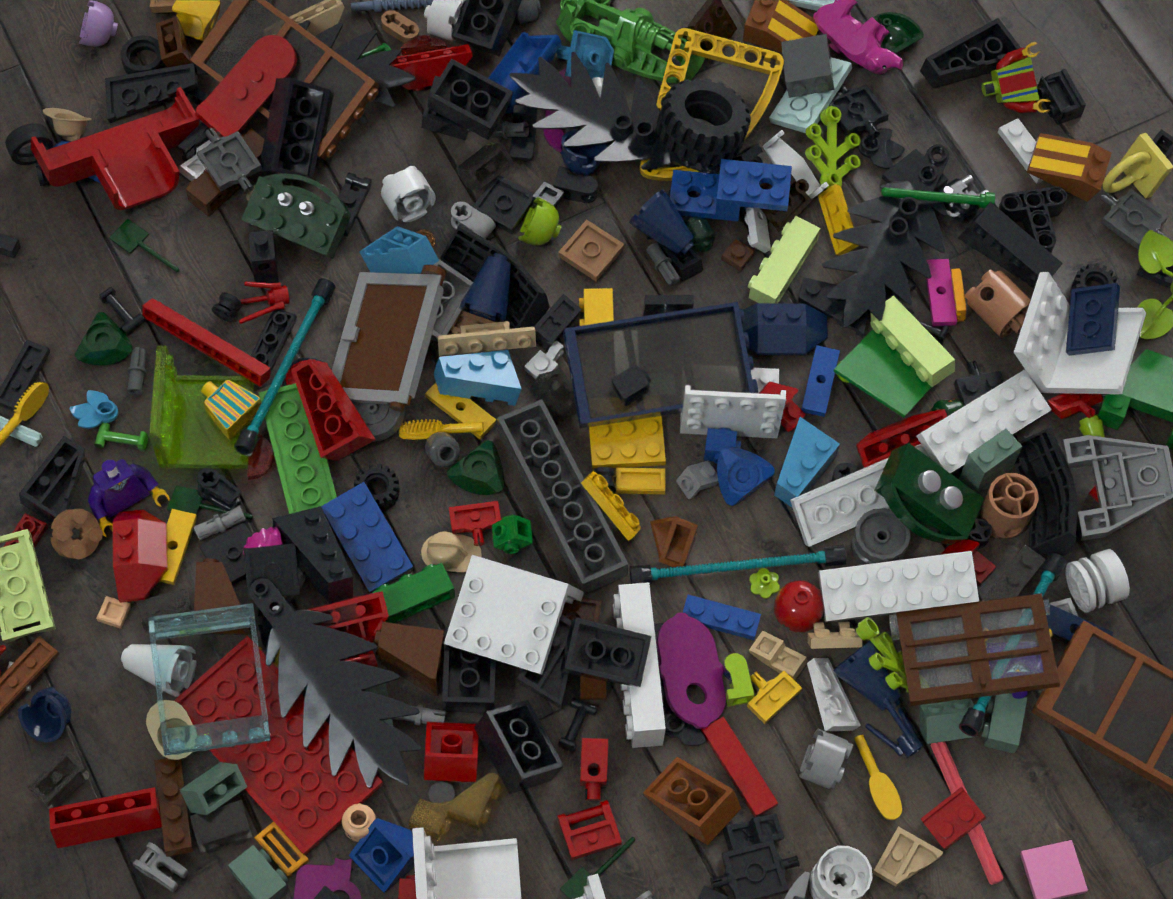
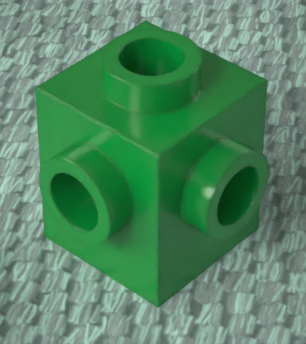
(512, 534)

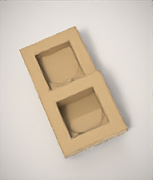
(777, 656)

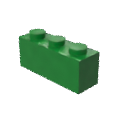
(417, 592)

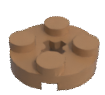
(62, 532)

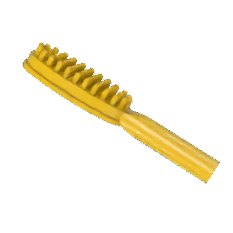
(26, 408)
(425, 429)
(881, 787)

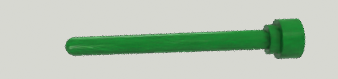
(982, 200)

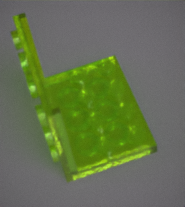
(179, 423)

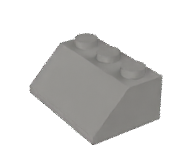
(455, 289)

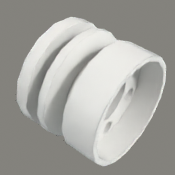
(1097, 580)
(840, 864)

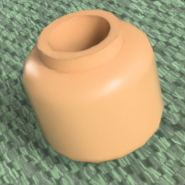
(357, 821)

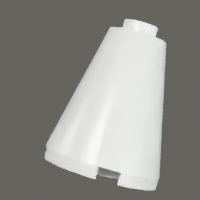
(175, 665)

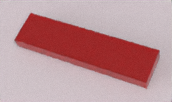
(739, 767)

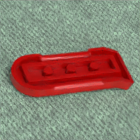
(247, 85)

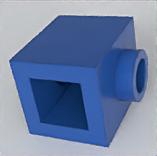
(718, 440)

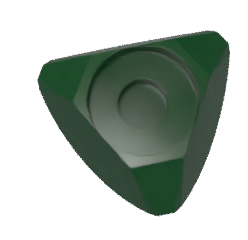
(902, 31)
(103, 342)
(479, 470)

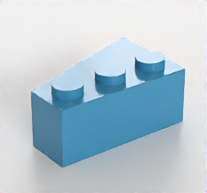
(805, 461)

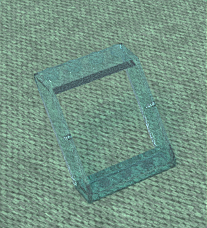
(213, 734)

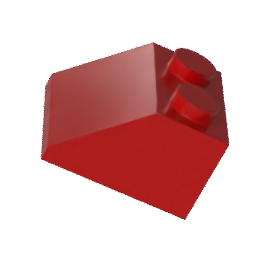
(451, 752)

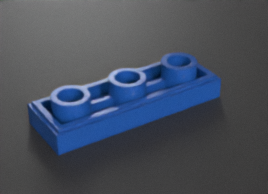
(822, 368)

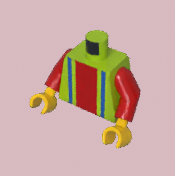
(1015, 82)

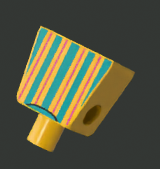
(230, 406)

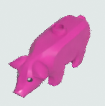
(856, 40)

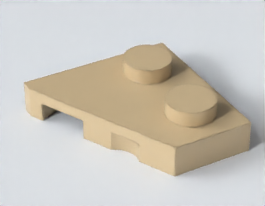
(905, 857)

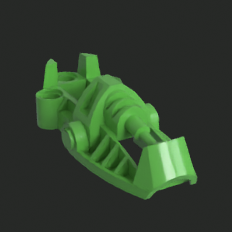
(630, 35)

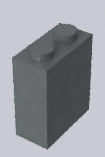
(807, 65)

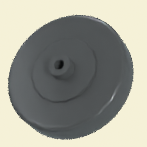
(380, 419)

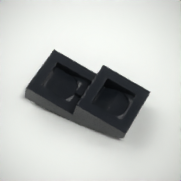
(753, 832)

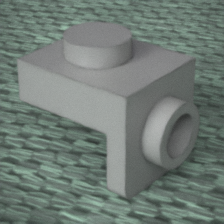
(697, 478)

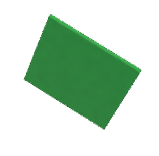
(883, 374)

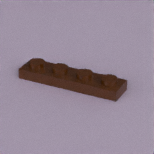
(173, 807)

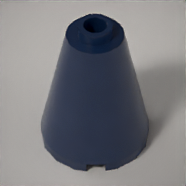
(663, 223)
(490, 289)
(865, 679)

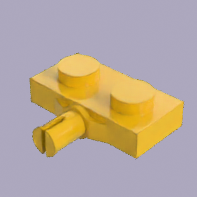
(772, 695)

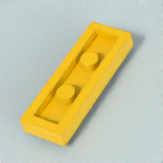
(836, 217)

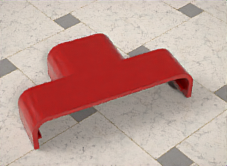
(127, 159)

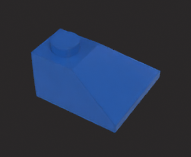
(385, 853)

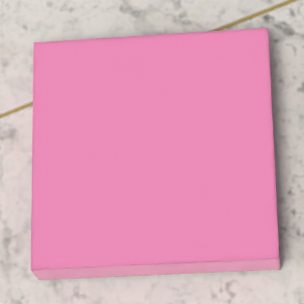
(1054, 871)

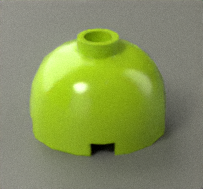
(540, 223)

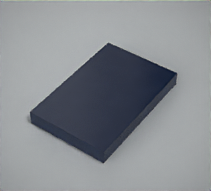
(1093, 319)

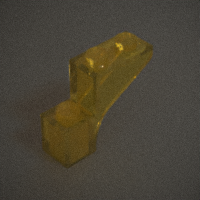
(467, 808)

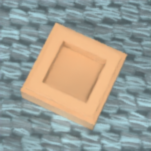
(113, 612)

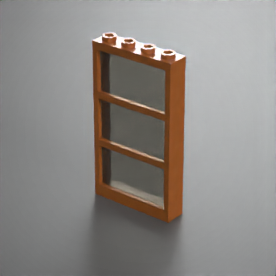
(316, 64)
(1114, 703)

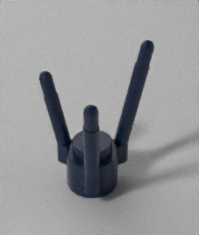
(908, 742)

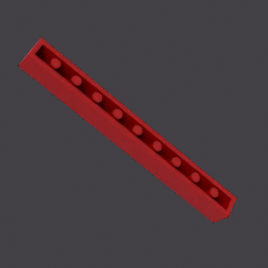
(206, 342)

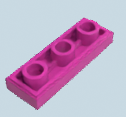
(941, 306)

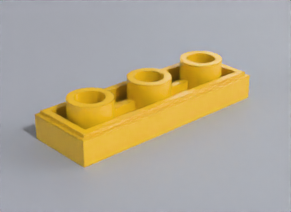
(470, 414)
(611, 505)
(178, 534)

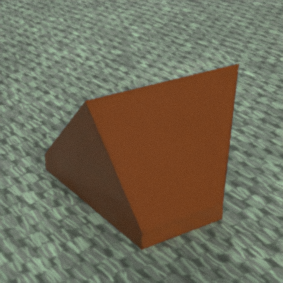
(674, 539)

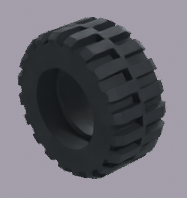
(710, 103)

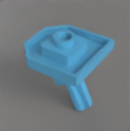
(592, 51)

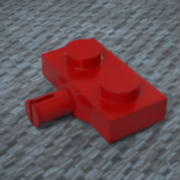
(1070, 403)
(474, 519)

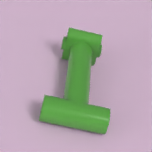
(106, 435)

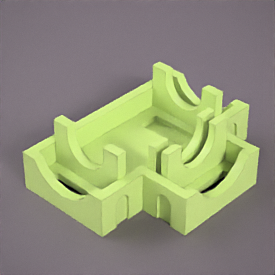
(22, 589)

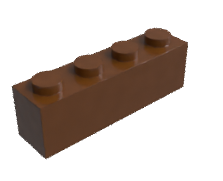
(204, 192)

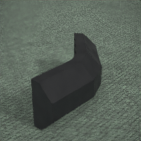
(526, 299)
(1056, 512)

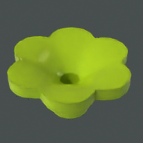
(762, 587)

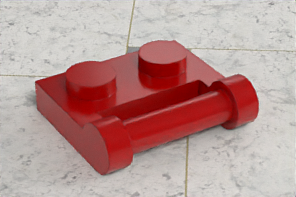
(592, 837)

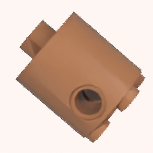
(1005, 310)
(1009, 505)

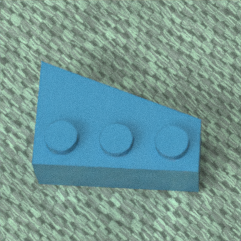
(399, 253)
(478, 375)

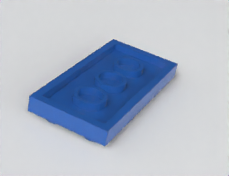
(367, 537)

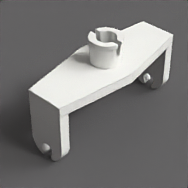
(783, 154)

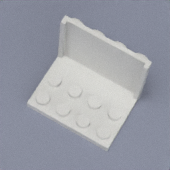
(1044, 340)
(741, 412)
(508, 614)
(466, 869)

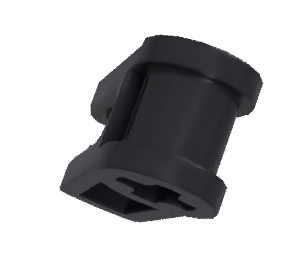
(217, 489)

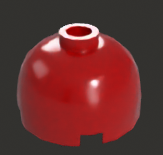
(799, 606)

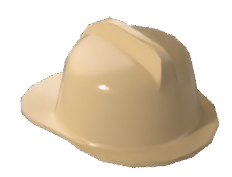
(67, 123)
(451, 550)
(175, 716)

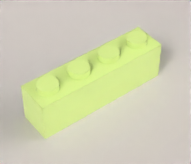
(784, 262)
(914, 343)

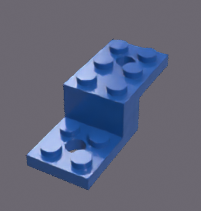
(733, 187)

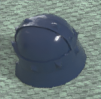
(580, 159)
(46, 716)

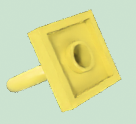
(1143, 167)

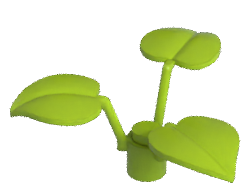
(1154, 255)

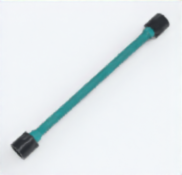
(249, 437)
(829, 556)
(974, 717)

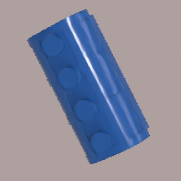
(524, 59)

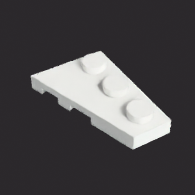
(831, 699)

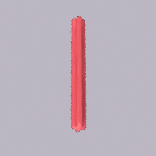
(977, 834)

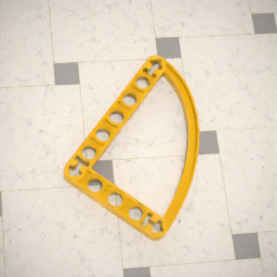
(693, 47)

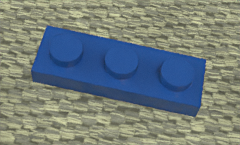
(723, 617)

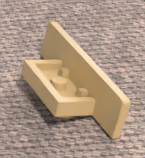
(486, 338)

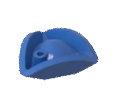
(741, 474)

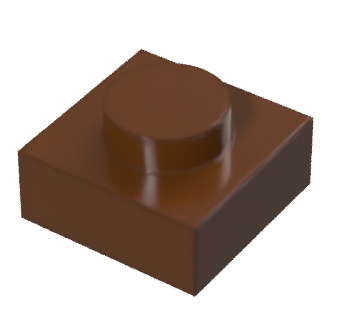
(737, 255)

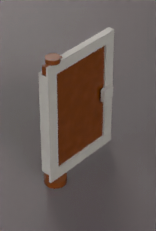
(388, 335)

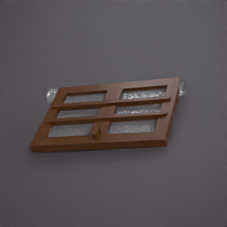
(976, 649)

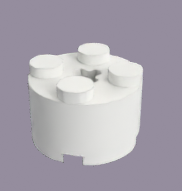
(442, 17)
(407, 194)

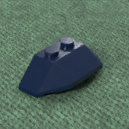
(784, 328)

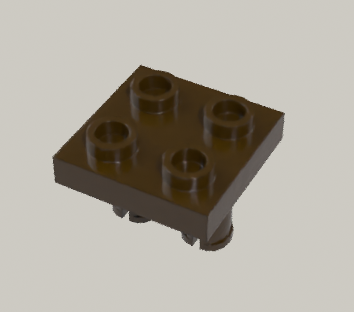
(713, 20)
(797, 202)

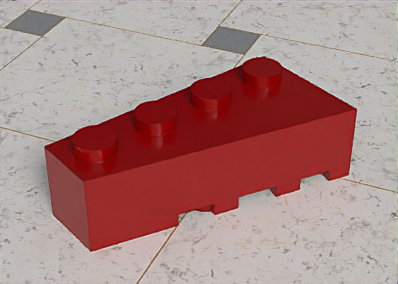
(331, 414)

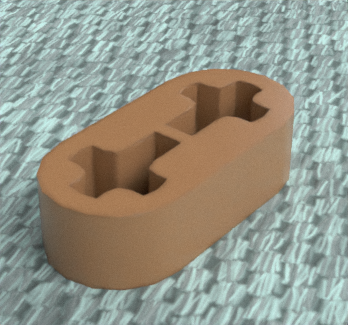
(402, 24)

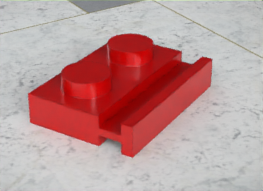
(953, 818)

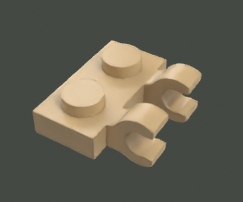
(823, 638)

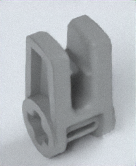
(155, 858)

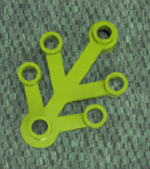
(829, 174)
(892, 660)

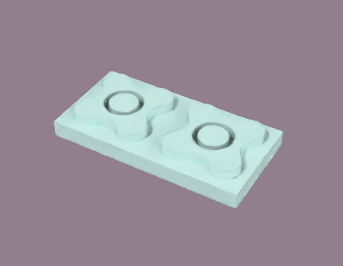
(804, 110)

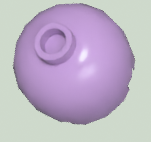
(97, 25)

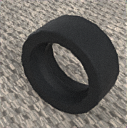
(137, 44)
(21, 137)

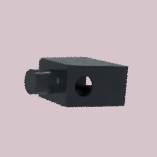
(263, 251)

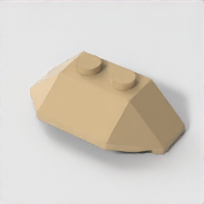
(321, 15)

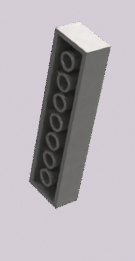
(561, 498)

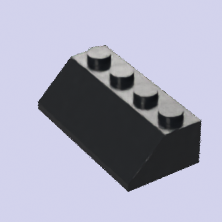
(294, 128)

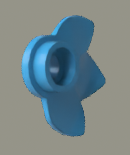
(95, 411)

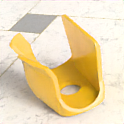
(197, 16)

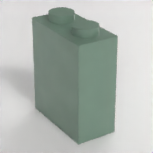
(990, 461)

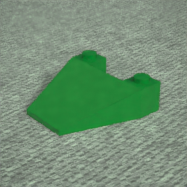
(1146, 389)

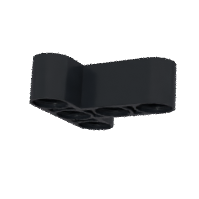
(1037, 214)

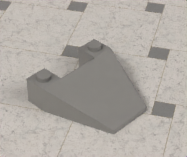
(1127, 477)

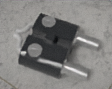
(960, 211)

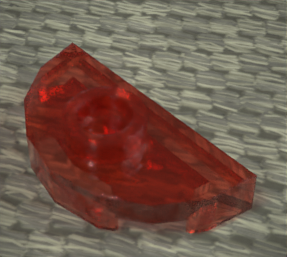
(422, 44)
(261, 459)

